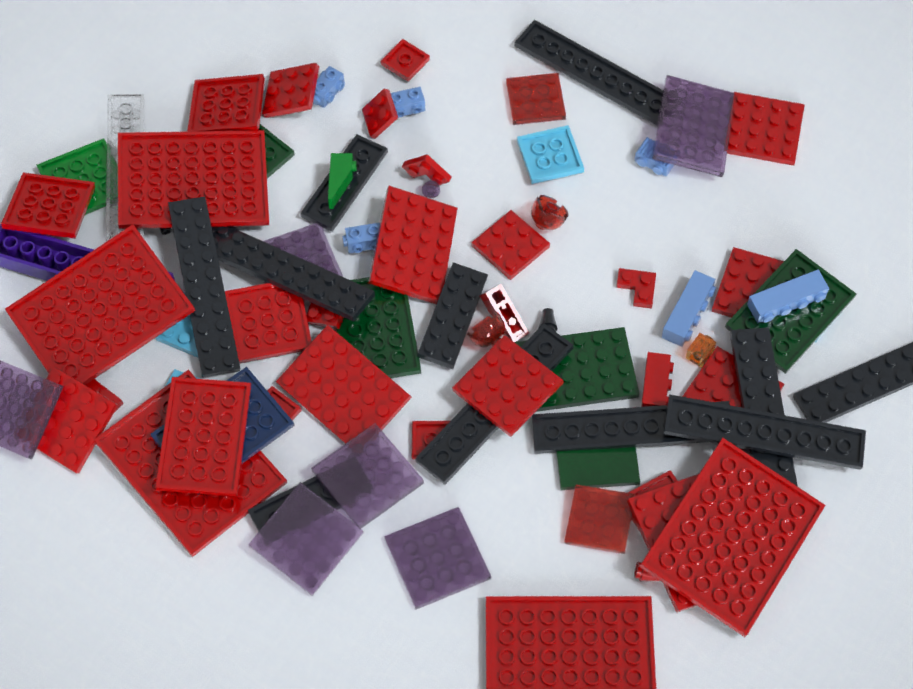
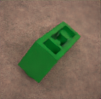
(340, 176)

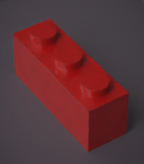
(657, 379)

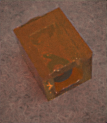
(701, 349)

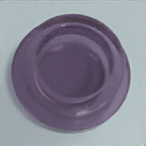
(431, 189)

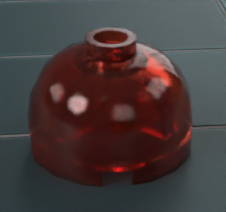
(547, 213)
(488, 331)

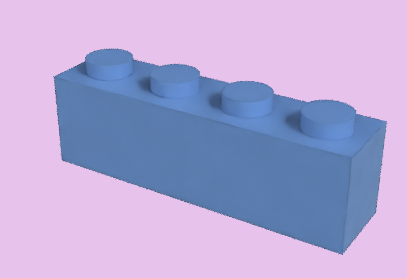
(788, 296)
(689, 308)

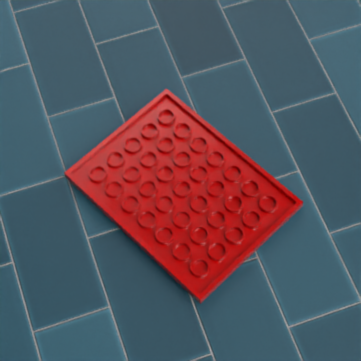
(188, 165)
(100, 308)
(188, 516)
(733, 537)
(570, 642)

